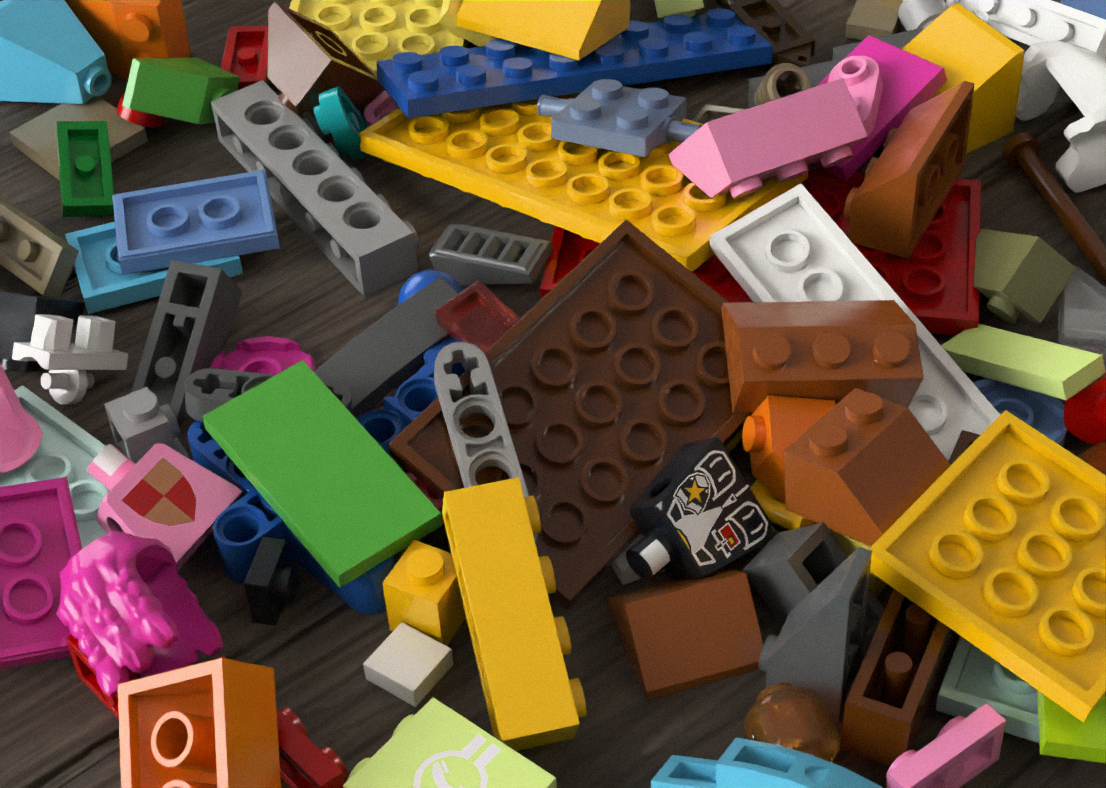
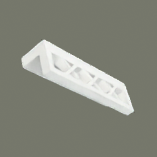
(1042, 22)

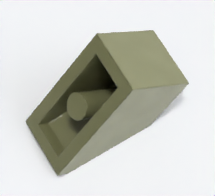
(1019, 274)

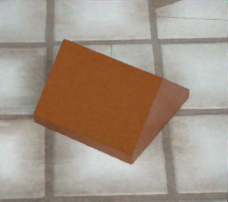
(689, 631)

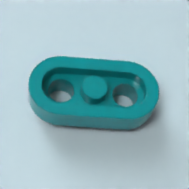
(342, 119)

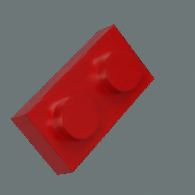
(247, 54)

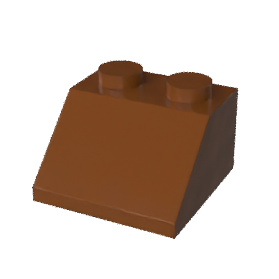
(861, 466)

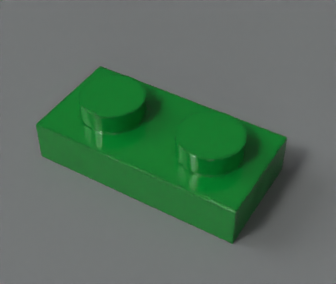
(85, 168)

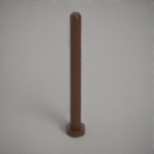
(1023, 153)

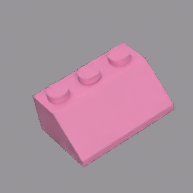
(772, 141)

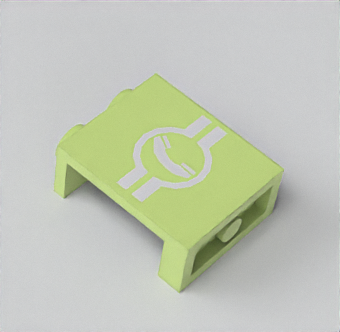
(446, 752)

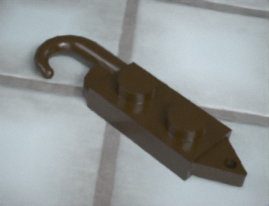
(775, 24)

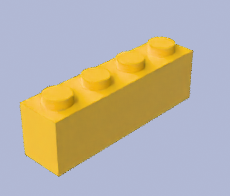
(511, 616)

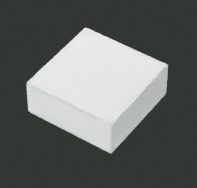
(408, 664)

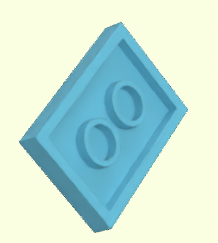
(101, 274)

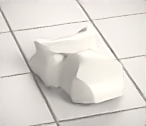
(1075, 75)

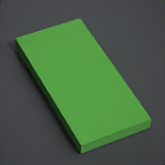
(322, 473)

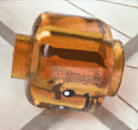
(793, 719)

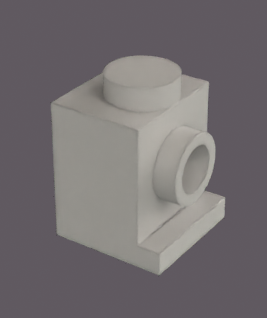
(141, 423)

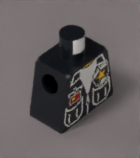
(696, 515)

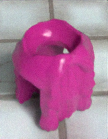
(133, 610)

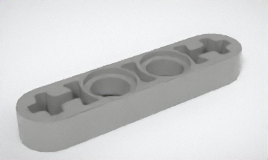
(470, 452)

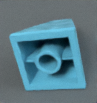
(48, 54)

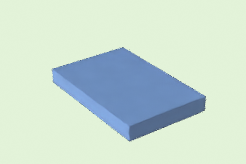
(194, 221)

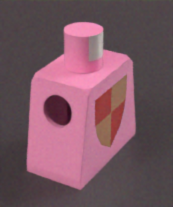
(161, 498)

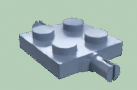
(618, 117)

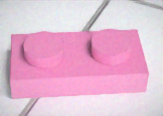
(956, 754)

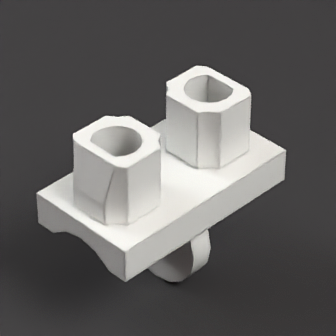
(67, 360)

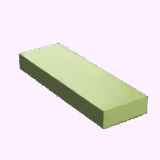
(1025, 361)

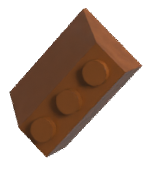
(912, 174)
(820, 351)

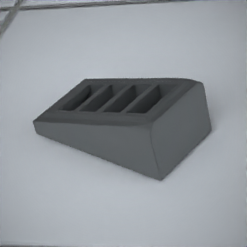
(488, 255)

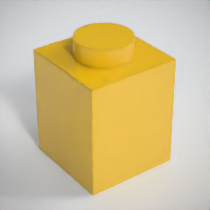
(425, 593)

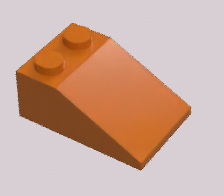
(134, 30)

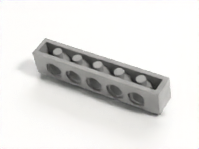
(317, 188)

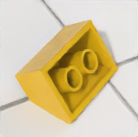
(553, 26)

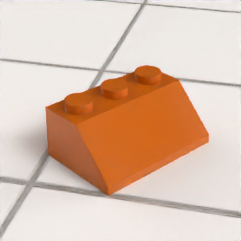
(200, 728)

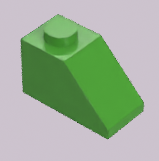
(177, 88)

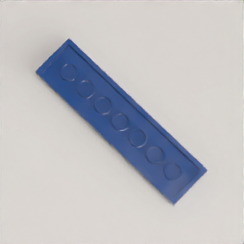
(514, 72)

